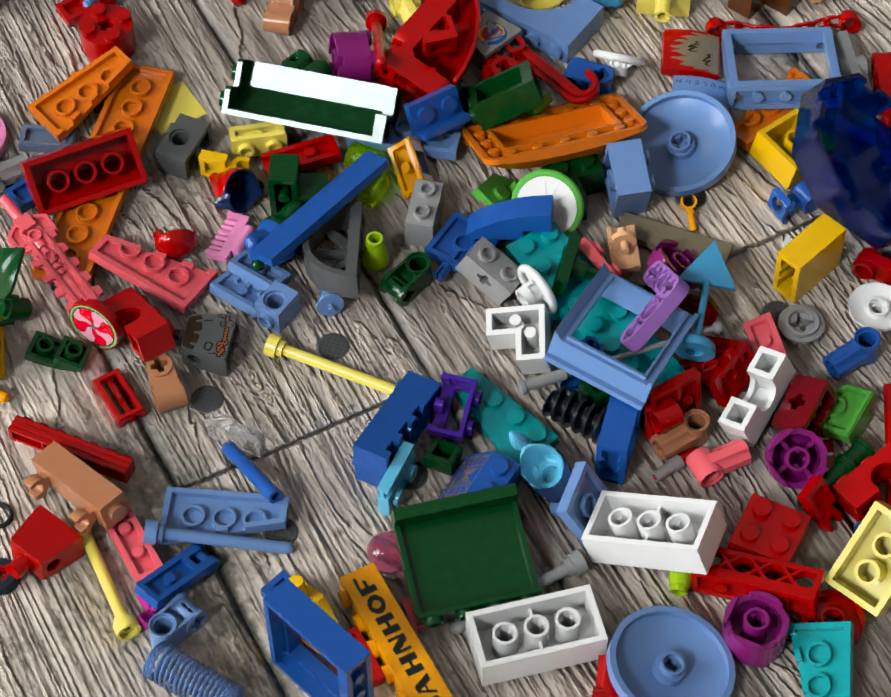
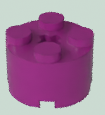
(352, 55)
(755, 628)

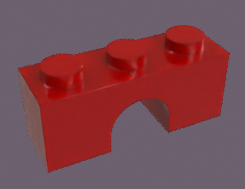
(144, 324)
(859, 489)

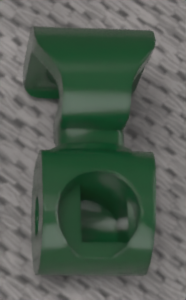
(302, 60)

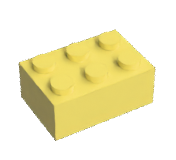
(865, 563)

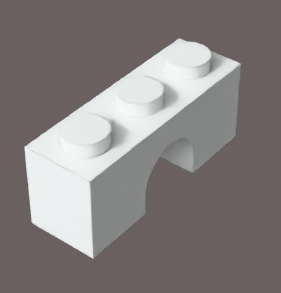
(769, 378)

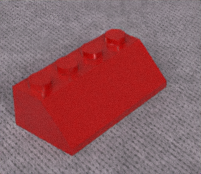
(83, 171)

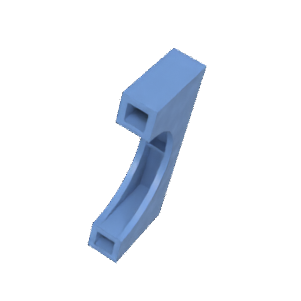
(553, 31)

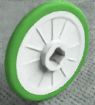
(566, 196)

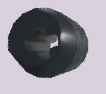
(574, 413)

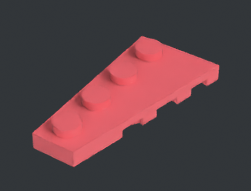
(153, 272)

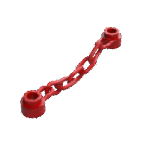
(848, 20)

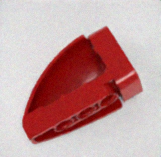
(405, 59)

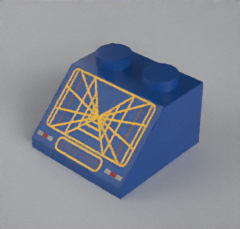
(482, 472)

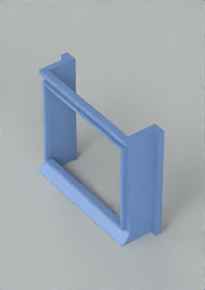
(601, 369)

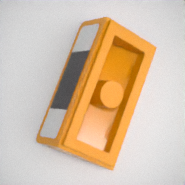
(409, 164)

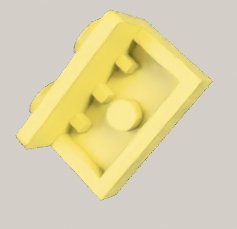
(257, 138)

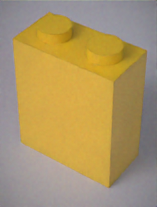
(808, 258)

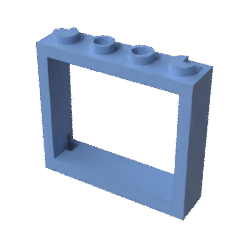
(773, 93)

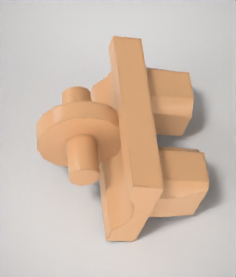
(623, 249)

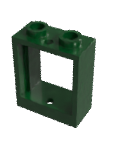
(504, 96)

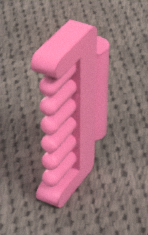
(232, 239)

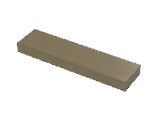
(651, 232)

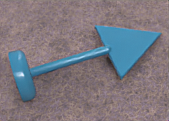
(709, 271)

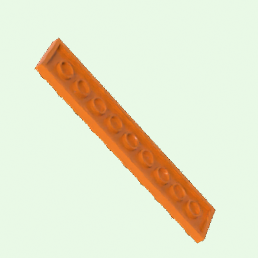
(133, 104)

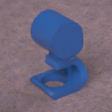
(799, 198)

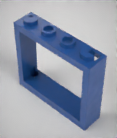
(292, 615)

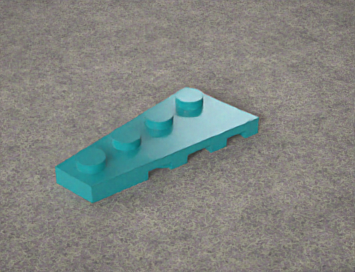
(500, 415)
(824, 657)

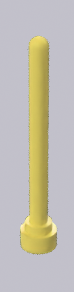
(278, 347)
(125, 624)

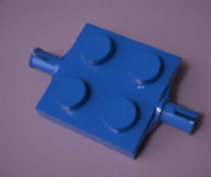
(451, 245)

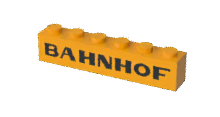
(390, 634)

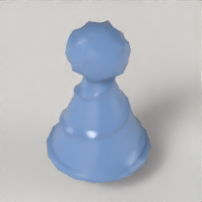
(329, 303)

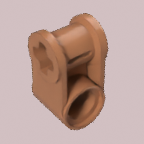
(165, 384)

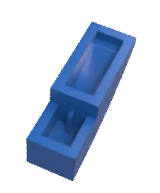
(512, 218)

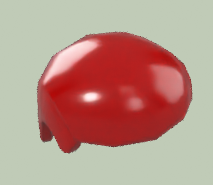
(175, 243)

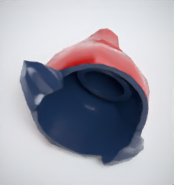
(236, 189)

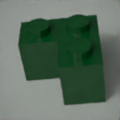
(586, 174)
(289, 184)

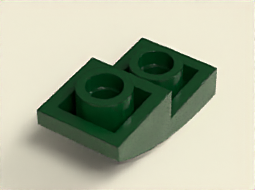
(58, 354)

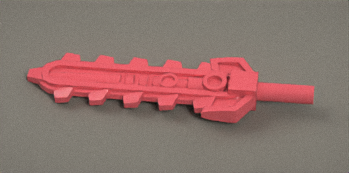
(38, 236)

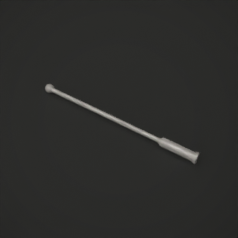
(561, 375)

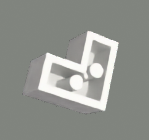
(524, 329)

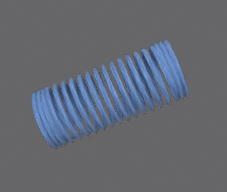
(163, 667)

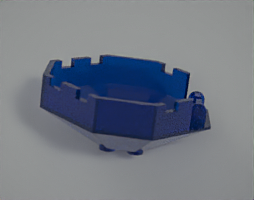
(847, 155)

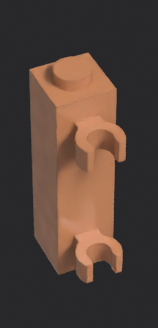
(80, 485)

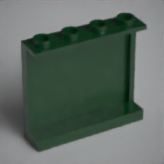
(464, 554)

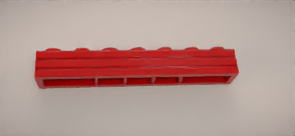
(98, 458)

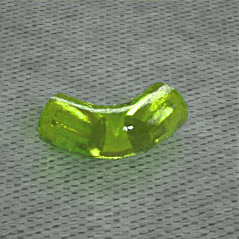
(377, 190)

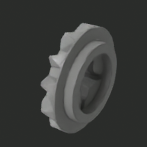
(808, 317)

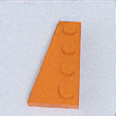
(78, 95)
(757, 119)

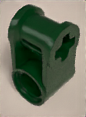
(404, 280)

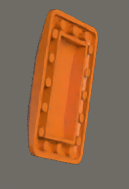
(556, 133)

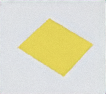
(178, 101)

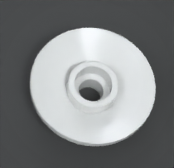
(870, 299)

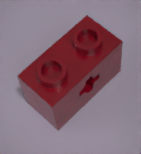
(805, 405)

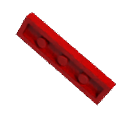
(727, 583)

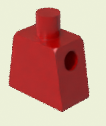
(44, 546)

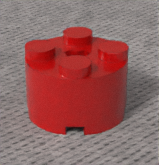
(105, 28)

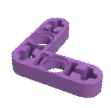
(669, 294)

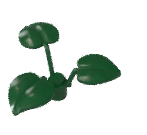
(11, 305)

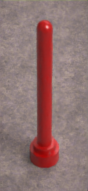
(376, 23)

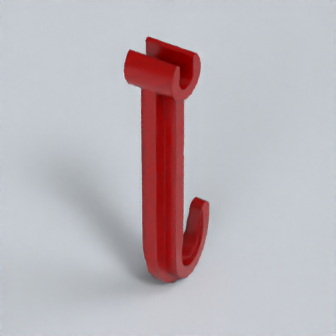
(553, 78)

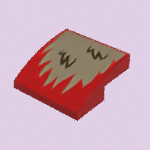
(690, 53)

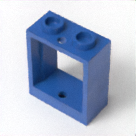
(617, 441)

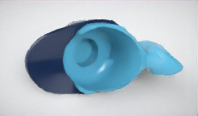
(542, 467)

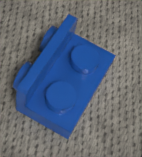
(436, 114)

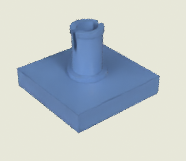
(579, 499)

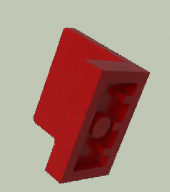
(726, 371)

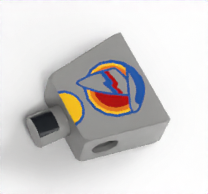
(493, 38)

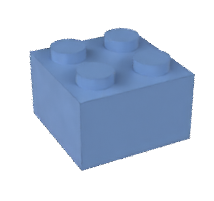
(627, 177)

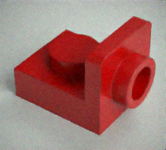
(441, 41)

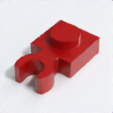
(817, 501)

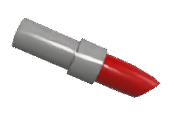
(671, 466)

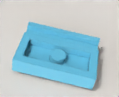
(395, 479)

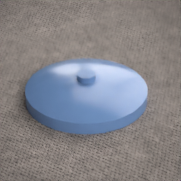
(687, 141)
(669, 655)

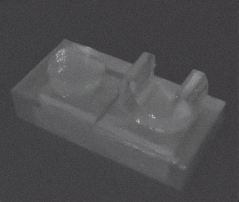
(226, 429)

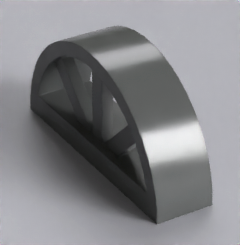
(346, 275)

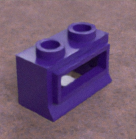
(443, 406)

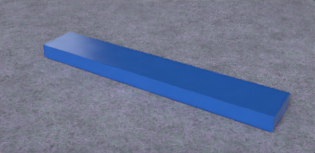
(320, 208)

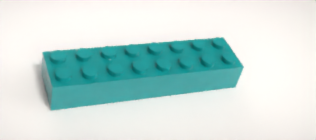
(606, 318)

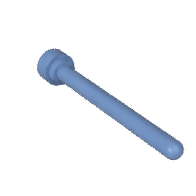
(156, 532)

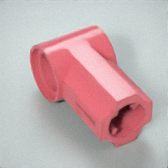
(711, 465)

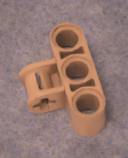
(282, 16)

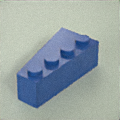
(399, 419)

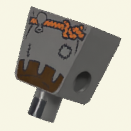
(209, 342)

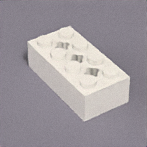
(654, 532)
(535, 635)

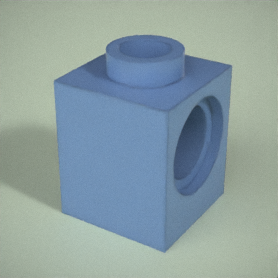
(277, 306)

